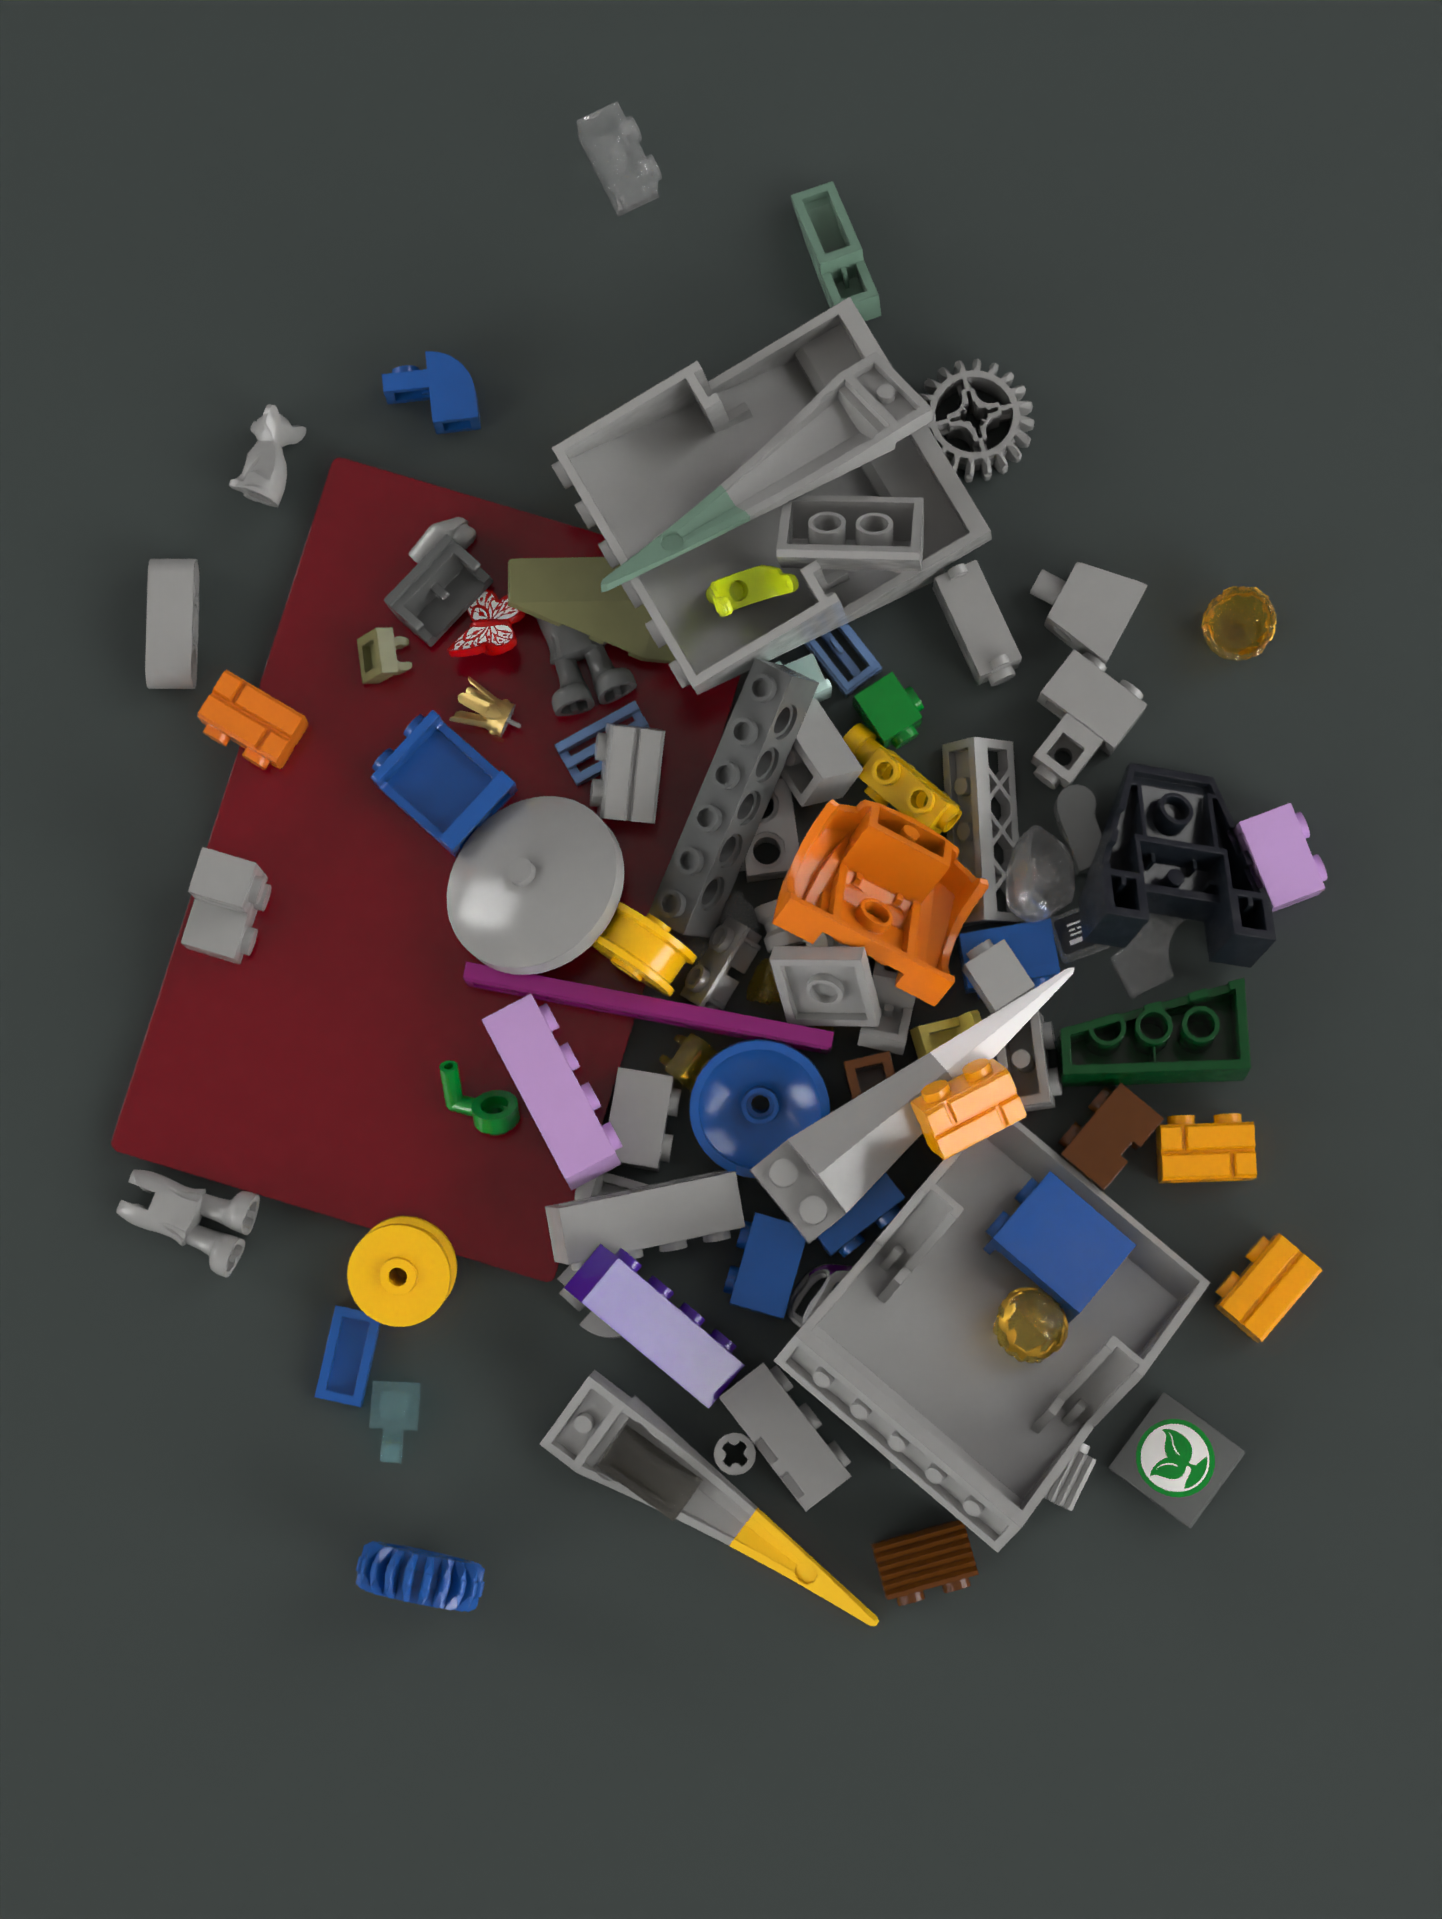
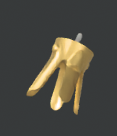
(493, 712)

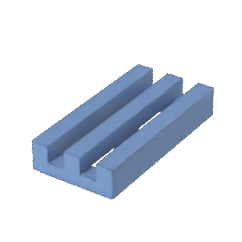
(859, 678)
(588, 733)

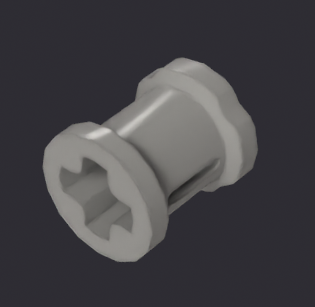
(720, 1454)

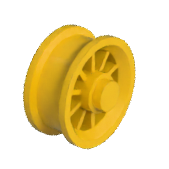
(643, 948)
(402, 1271)

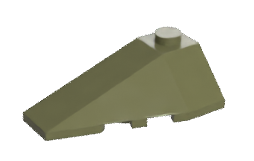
(571, 595)

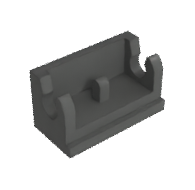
(438, 590)

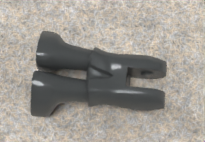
(566, 649)

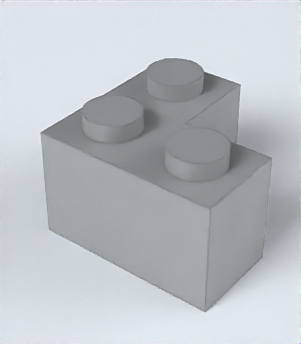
(225, 905)

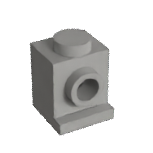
(1068, 737)

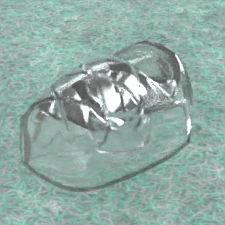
(1039, 876)

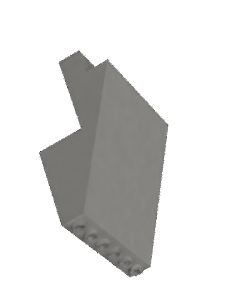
(687, 437)
(914, 1355)

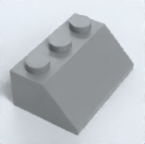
(852, 533)

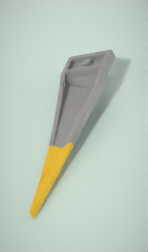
(716, 1508)

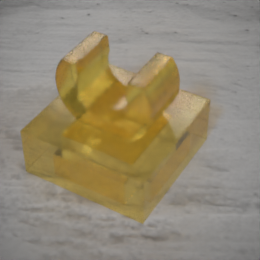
(688, 1060)

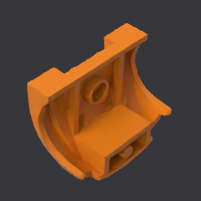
(884, 887)

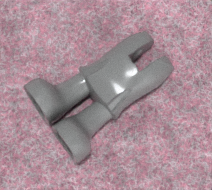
(179, 1209)

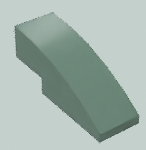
(835, 249)

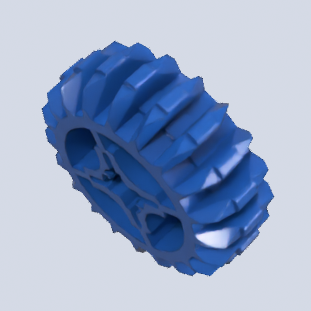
(420, 1576)

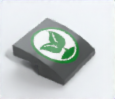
(1177, 1460)

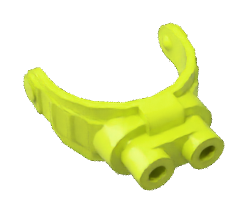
(749, 587)

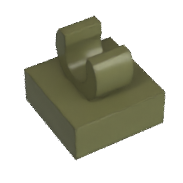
(379, 656)

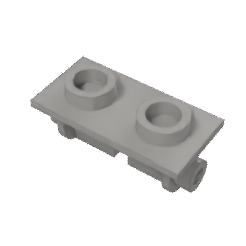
(729, 947)

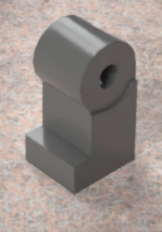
(1078, 825)

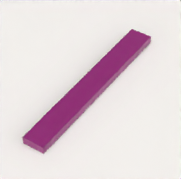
(648, 1008)

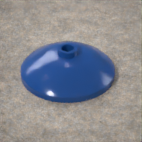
(722, 1107)

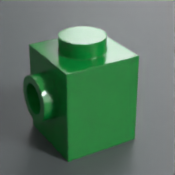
(890, 711)

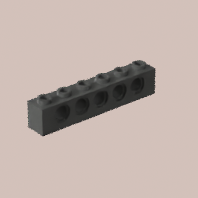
(733, 798)

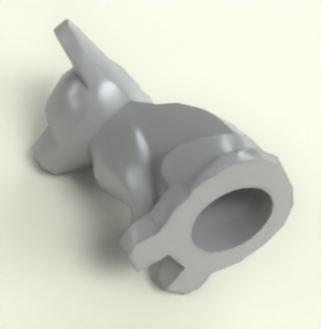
(265, 465)

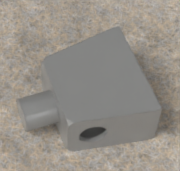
(1089, 607)

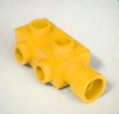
(899, 783)

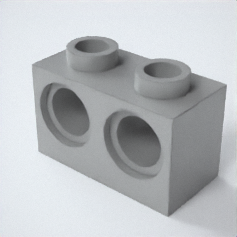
(777, 830)

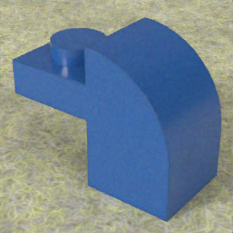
(444, 384)

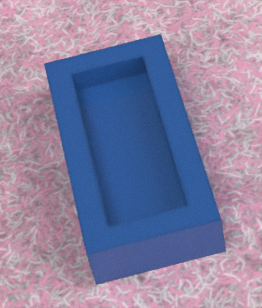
(348, 1357)

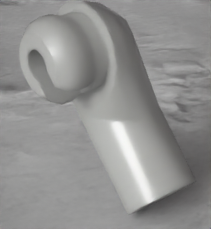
(456, 528)

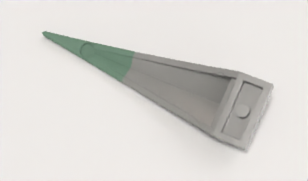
(838, 431)

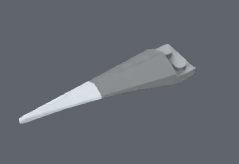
(842, 1155)

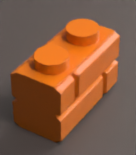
(252, 721)

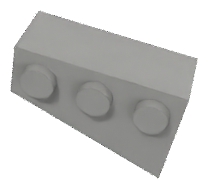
(787, 1435)

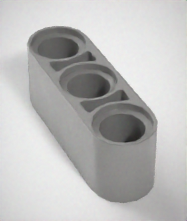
(172, 624)

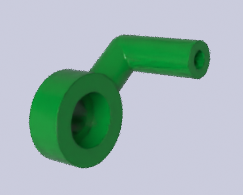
(492, 1111)

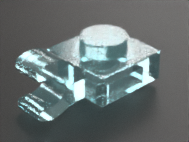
(394, 1410)

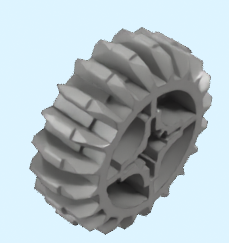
(989, 413)

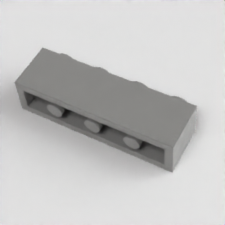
(646, 1217)

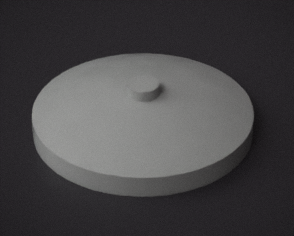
(535, 885)

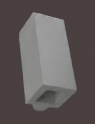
(977, 623)

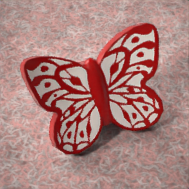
(489, 629)

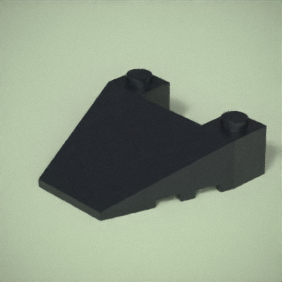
(1175, 856)

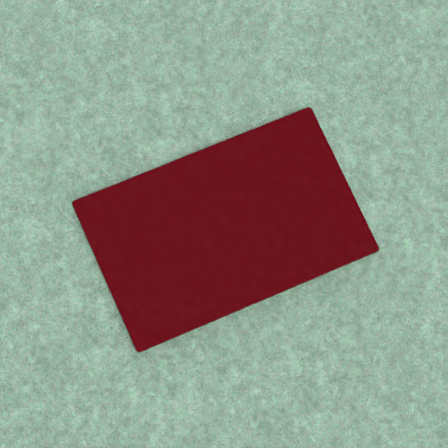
(326, 1044)

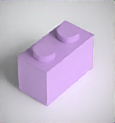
(1282, 856)

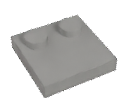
(825, 986)

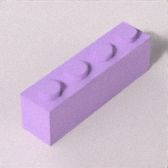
(552, 1092)

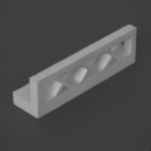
(972, 787)

